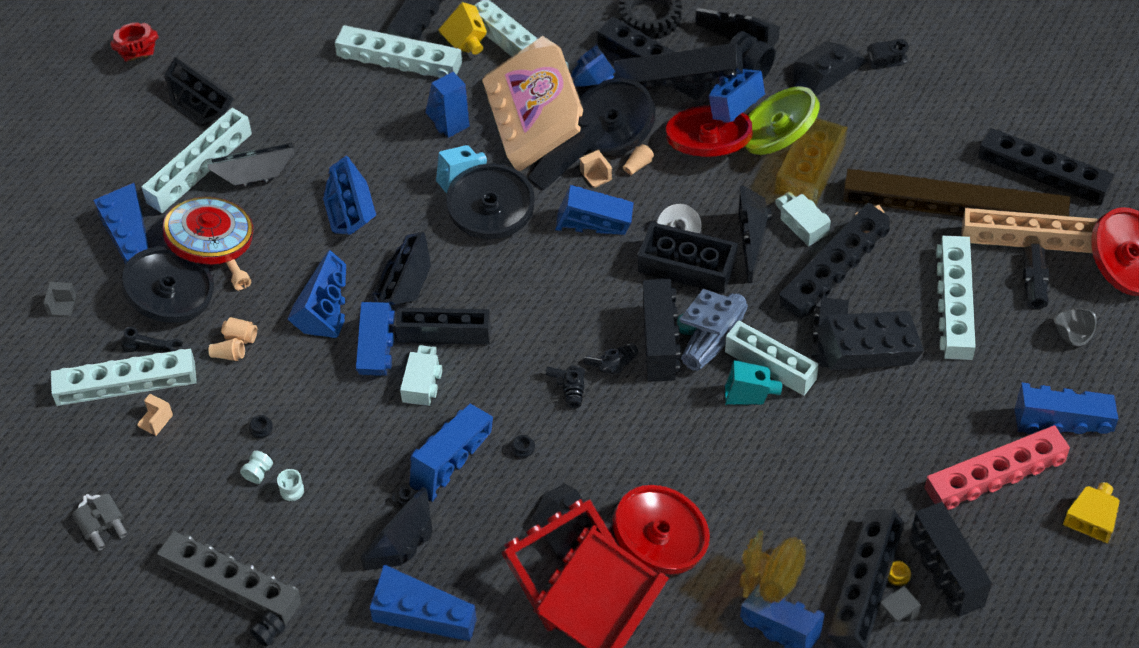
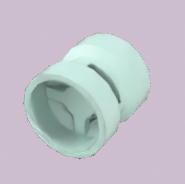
(256, 467)
(290, 484)

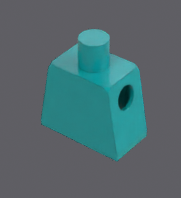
(749, 384)

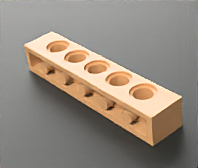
(1024, 229)

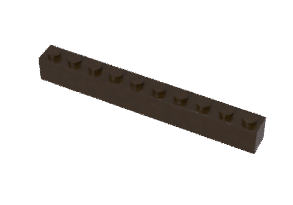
(945, 196)

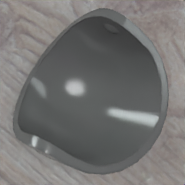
(1076, 325)

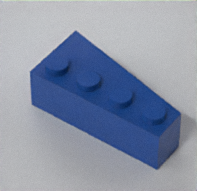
(123, 220)
(1066, 410)
(449, 449)
(420, 607)

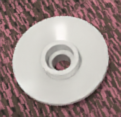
(681, 214)

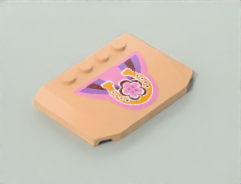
(533, 102)

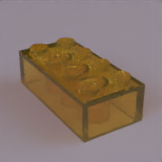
(811, 160)

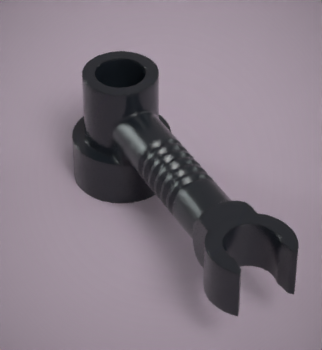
(131, 341)

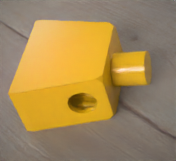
(464, 29)
(1094, 512)

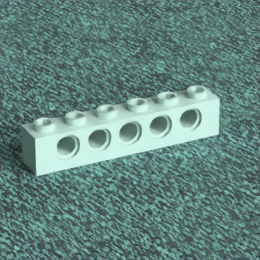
(503, 29)
(397, 52)
(191, 163)
(956, 298)
(123, 377)

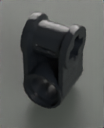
(886, 54)

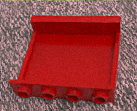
(599, 593)

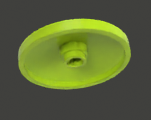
(782, 119)

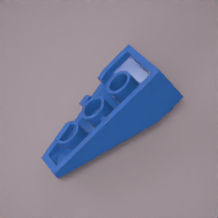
(320, 301)

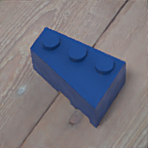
(736, 94)
(448, 105)
(594, 210)
(375, 338)

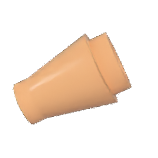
(639, 158)
(230, 350)

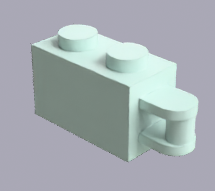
(803, 218)
(421, 376)

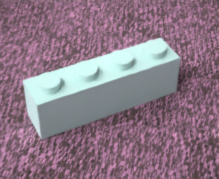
(784, 363)

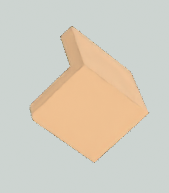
(595, 169)
(156, 416)

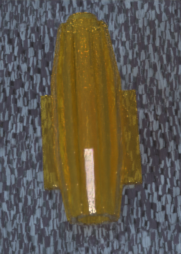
(777, 571)

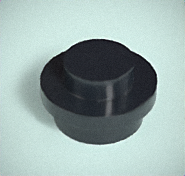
(260, 426)
(523, 446)

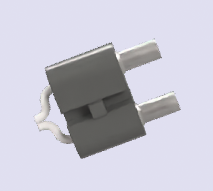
(97, 517)

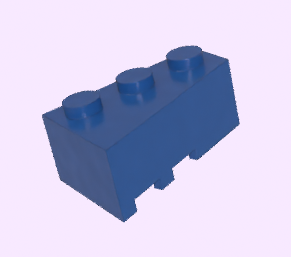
(782, 621)

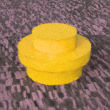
(899, 574)

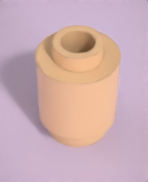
(239, 329)

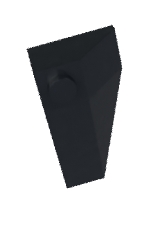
(731, 24)

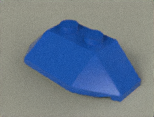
(592, 69)
(347, 198)

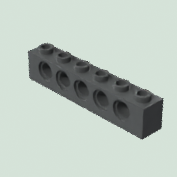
(179, 546)

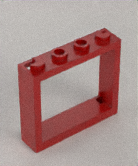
(536, 533)

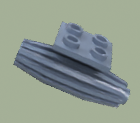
(714, 318)

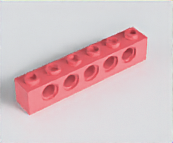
(1003, 458)

